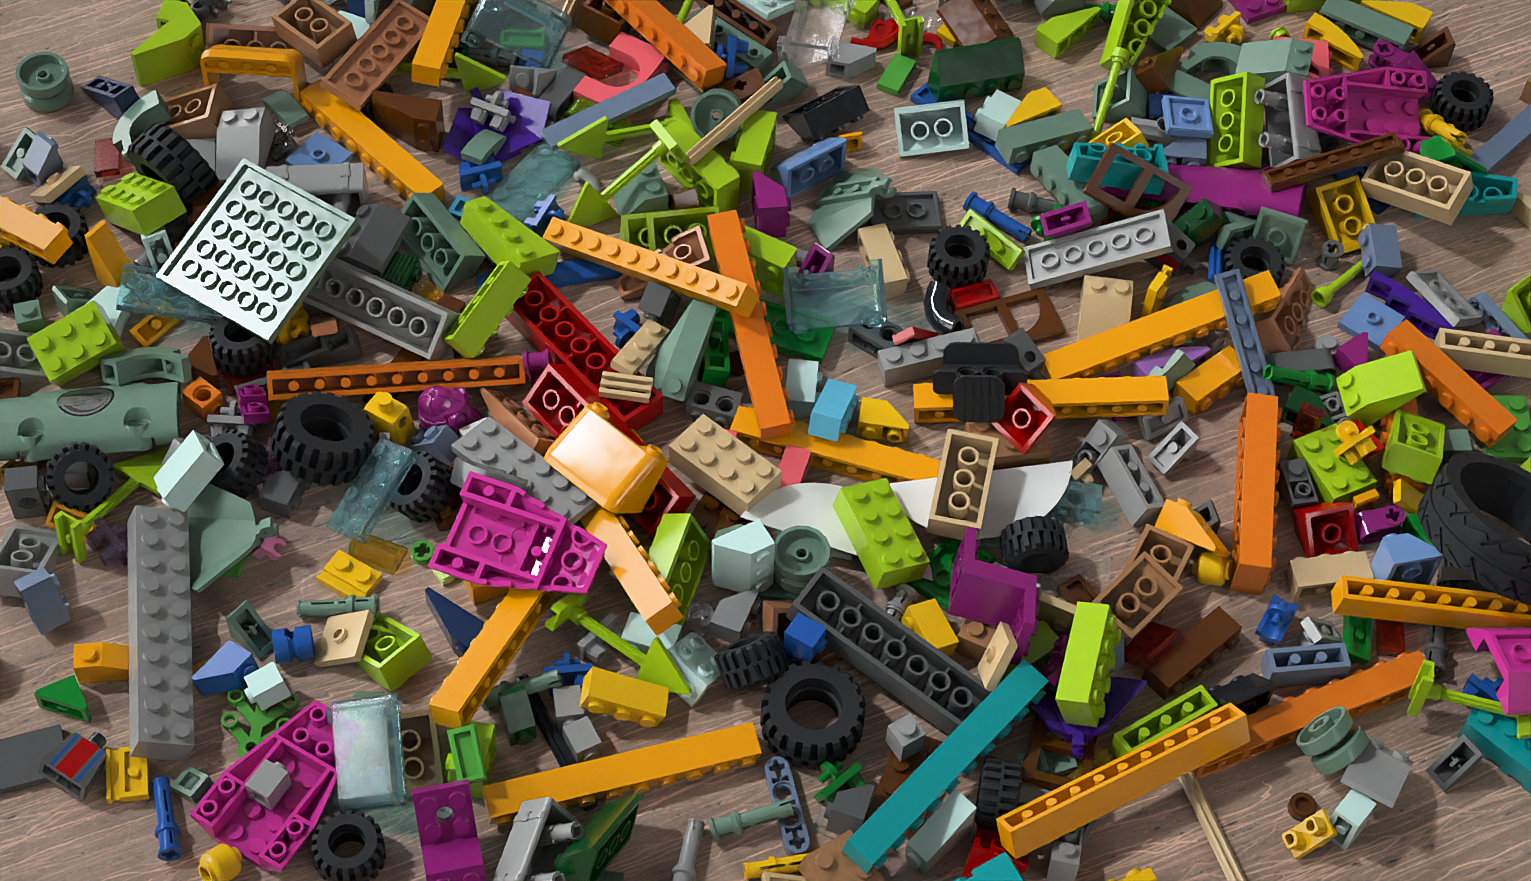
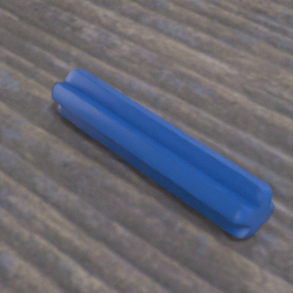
(1215, 260)

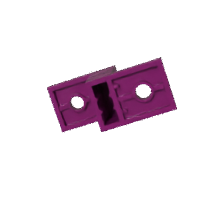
(993, 594)
(449, 843)

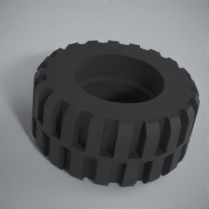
(172, 160)
(329, 418)
(818, 684)

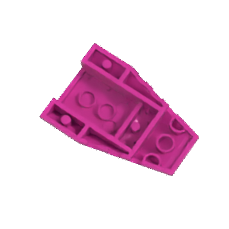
(516, 542)

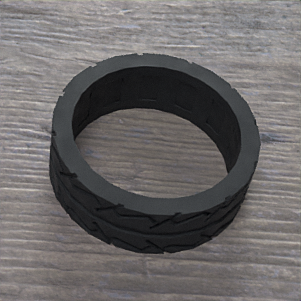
(1469, 538)

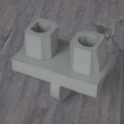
(500, 116)
(230, 420)
(591, 645)

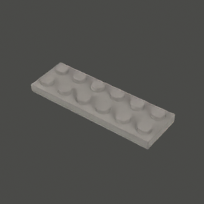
(1097, 249)
(497, 447)

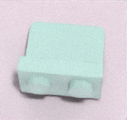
(696, 664)

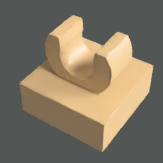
(1078, 472)

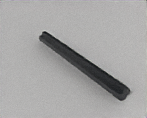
(552, 734)

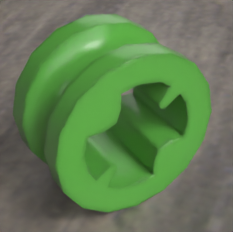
(416, 548)

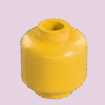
(1212, 568)
(220, 863)

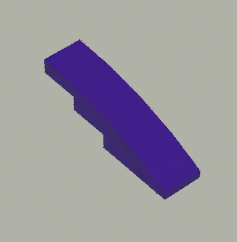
(1408, 304)

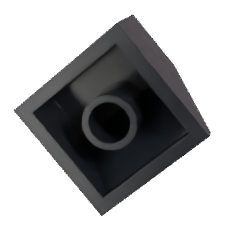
(1244, 692)

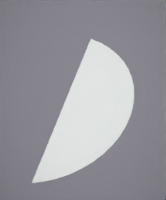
(1011, 495)
(806, 506)

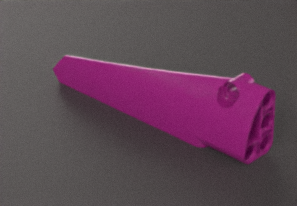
(1231, 188)

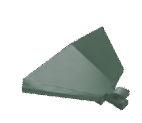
(847, 204)
(221, 534)

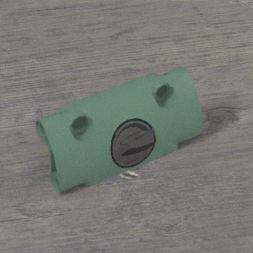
(103, 416)

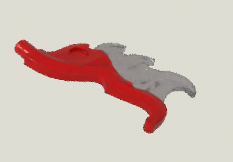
(886, 32)

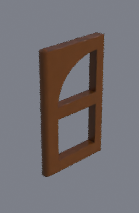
(1127, 207)
(1046, 327)
(1039, 741)

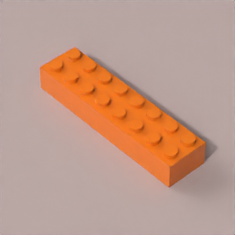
(1255, 494)

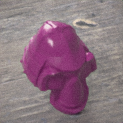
(446, 407)

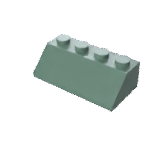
(440, 242)

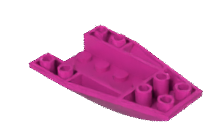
(1367, 105)
(1513, 657)
(275, 836)

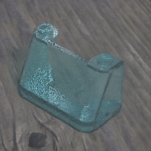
(521, 27)
(835, 298)
(368, 753)

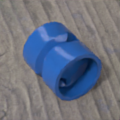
(293, 644)

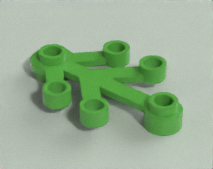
(257, 720)

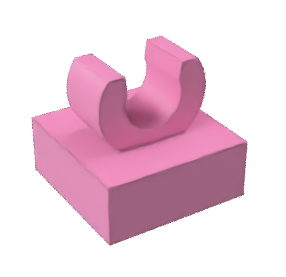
(267, 548)

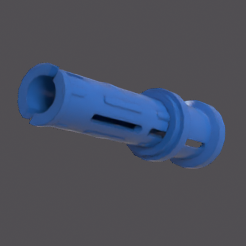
(989, 212)
(167, 829)

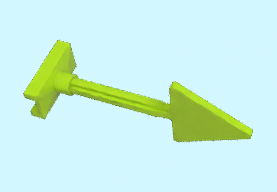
(910, 30)
(469, 71)
(591, 138)
(594, 206)
(140, 473)
(656, 665)
(1425, 688)

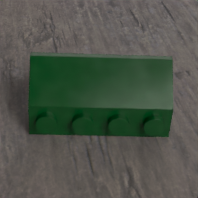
(976, 70)
(601, 840)

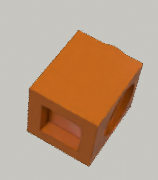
(196, 394)

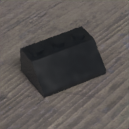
(828, 113)

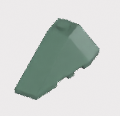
(681, 355)

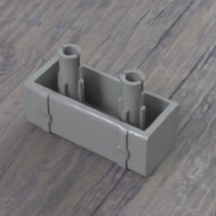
(1286, 121)
(336, 184)
(536, 839)

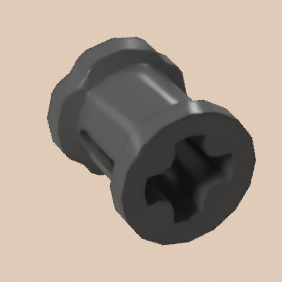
(1332, 257)

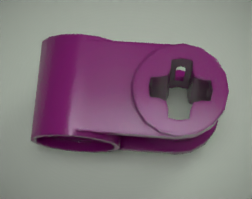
(1387, 58)
(536, 363)
(1376, 524)

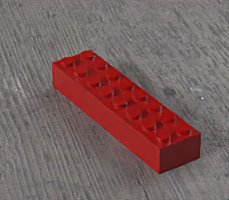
(554, 323)
(558, 400)

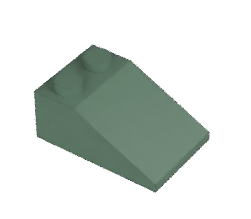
(1275, 57)

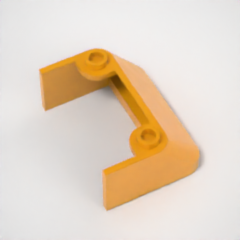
(254, 61)

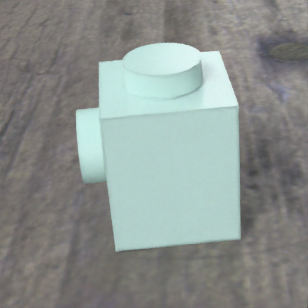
(266, 686)

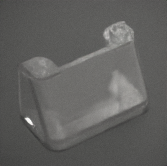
(814, 32)

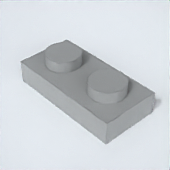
(1156, 425)

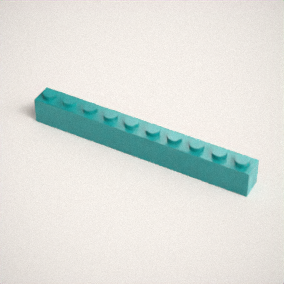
(944, 767)

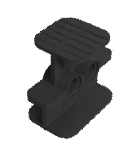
(979, 378)

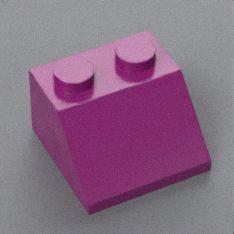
(769, 206)

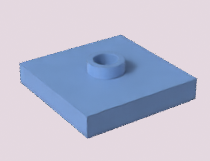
(1187, 116)
(319, 150)
(1371, 317)

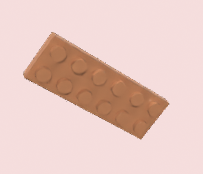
(376, 54)

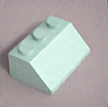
(931, 128)
(744, 558)

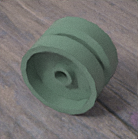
(44, 82)
(707, 104)
(799, 556)
(1332, 740)

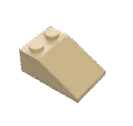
(1103, 305)

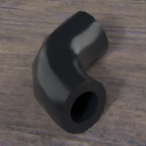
(937, 309)

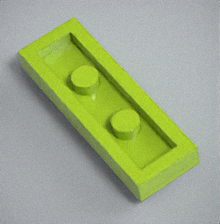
(1001, 246)

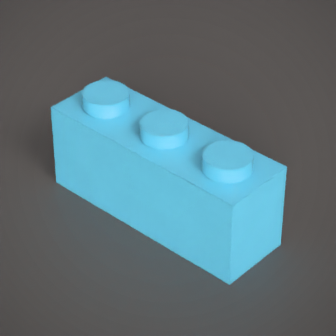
(833, 410)

